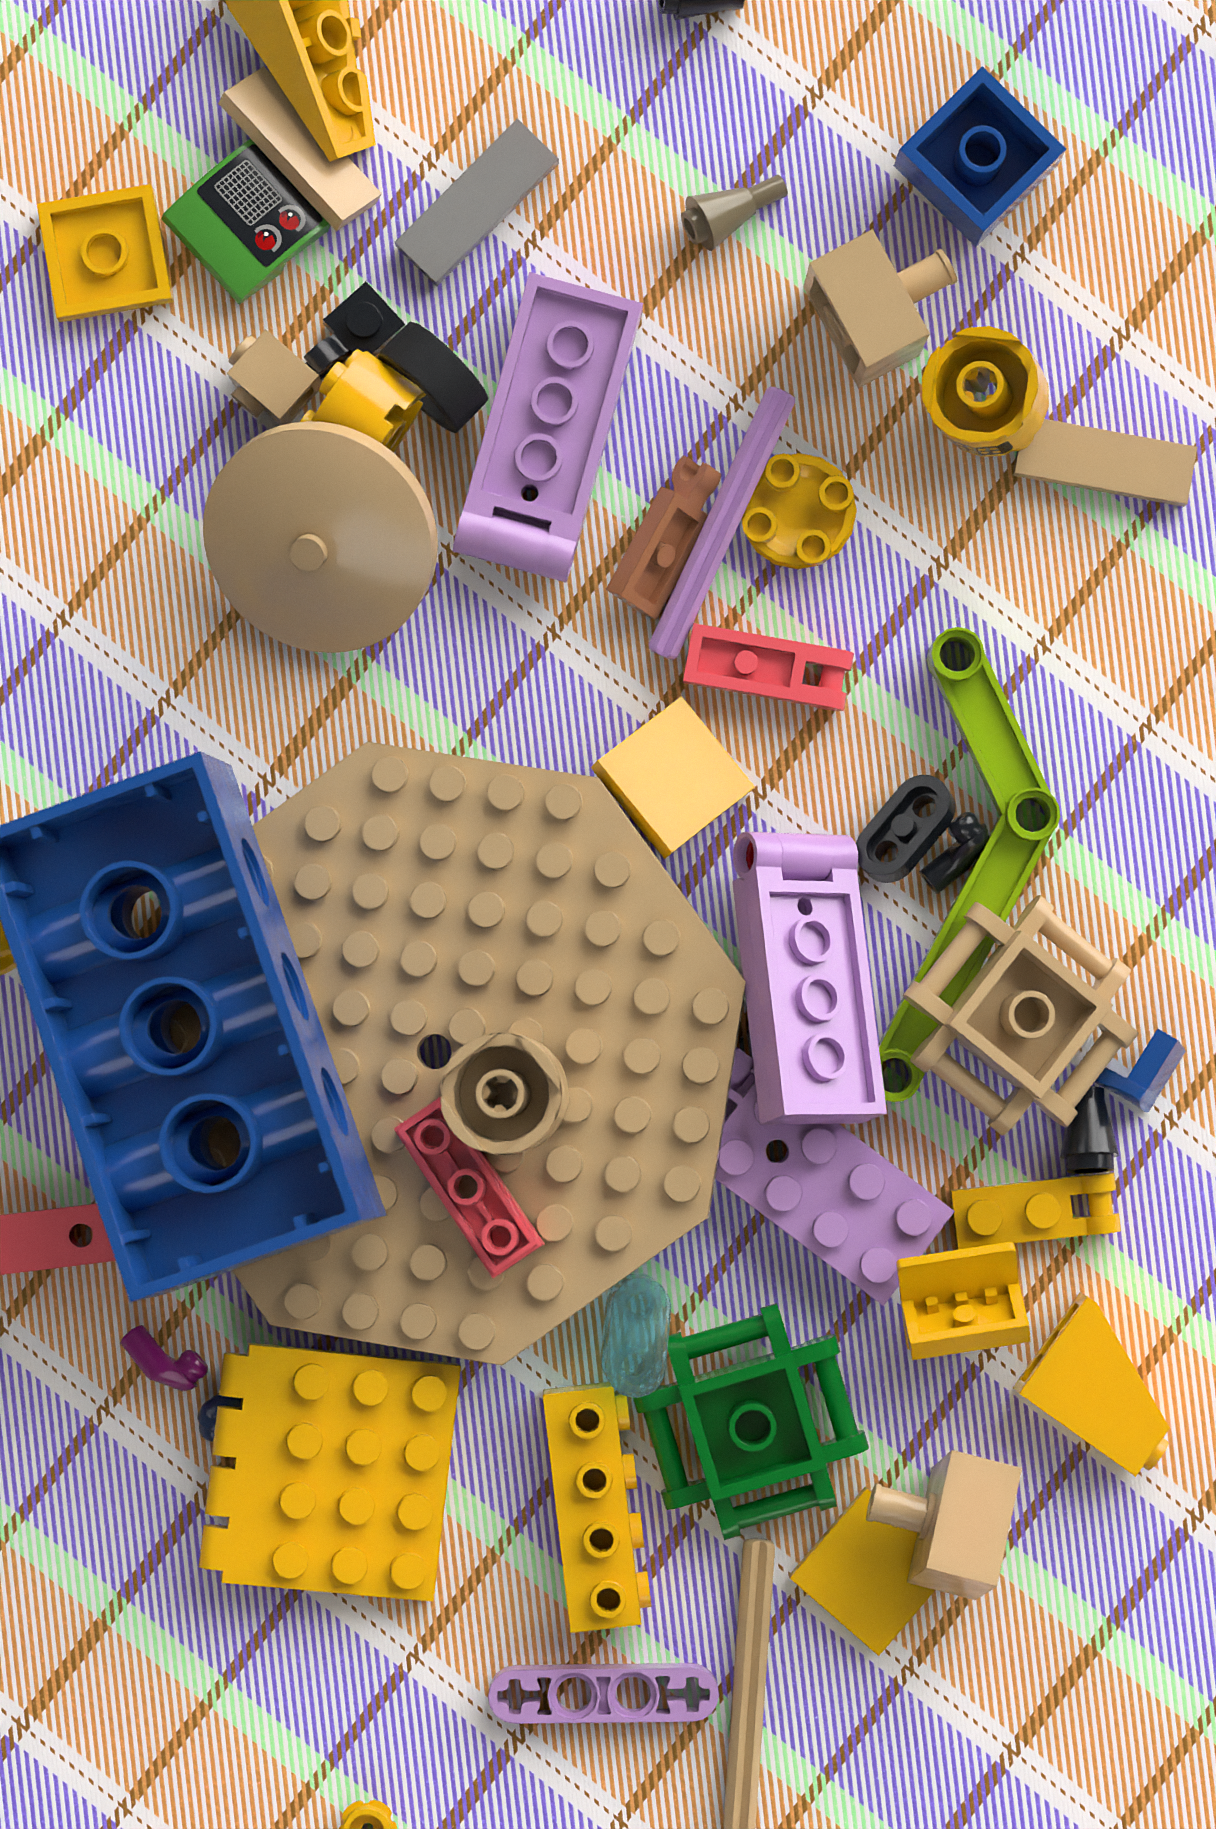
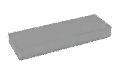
(477, 202)

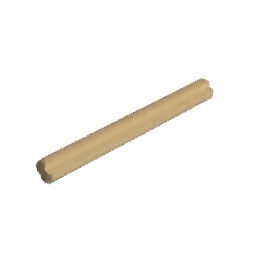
(749, 1684)

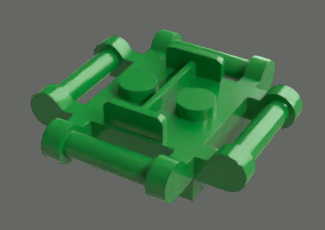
(751, 1423)

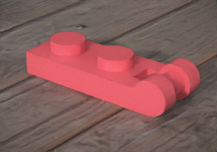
(765, 666)

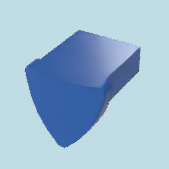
(1148, 1074)

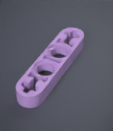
(603, 1682)

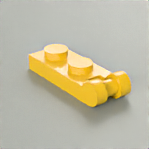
(1032, 1210)

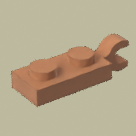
(664, 539)

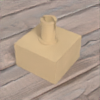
(872, 306)
(958, 1523)

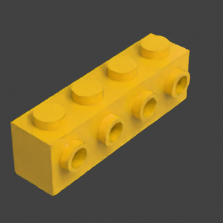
(593, 1506)

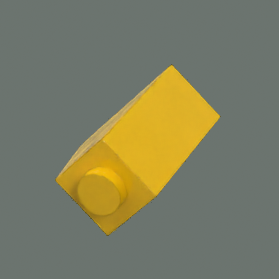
(1095, 1390)

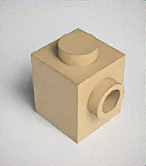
(271, 378)

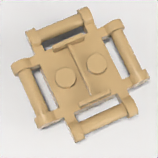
(1022, 1015)

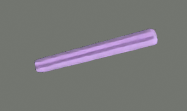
(721, 523)

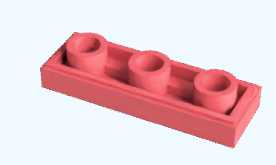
(489, 1218)
(48, 1241)

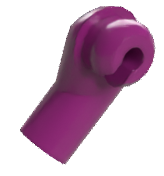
(159, 1366)

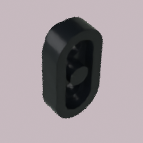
(901, 828)

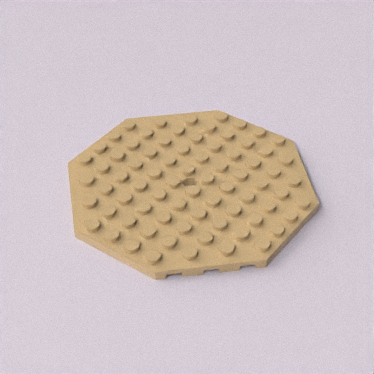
(470, 909)

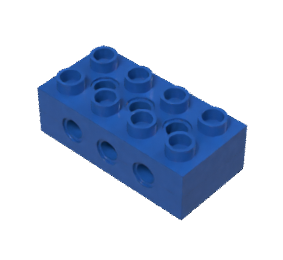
(108, 1011)

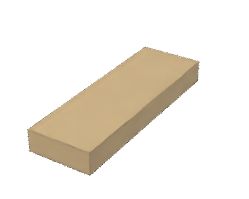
(272, 123)
(1109, 462)

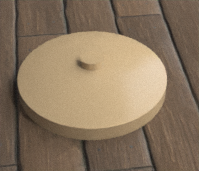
(320, 537)

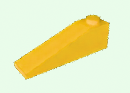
(314, 62)

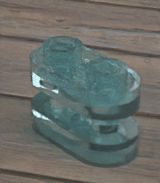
(635, 1335)

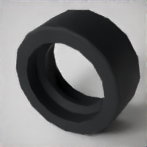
(449, 385)

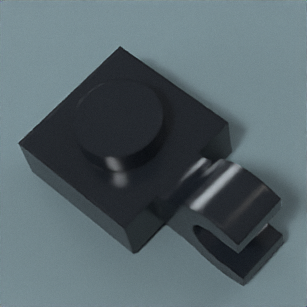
(357, 323)

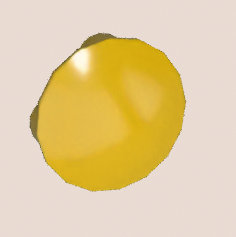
(800, 511)

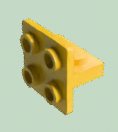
(962, 1301)

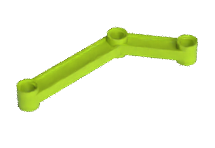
(1010, 852)

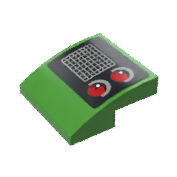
(244, 221)

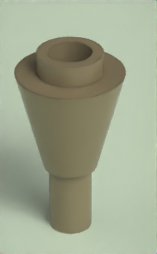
(718, 214)

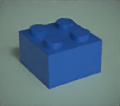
(979, 156)

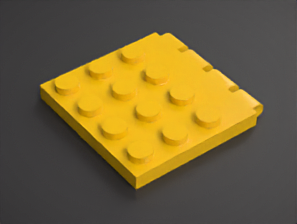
(331, 1471)

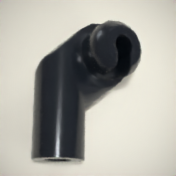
(960, 856)

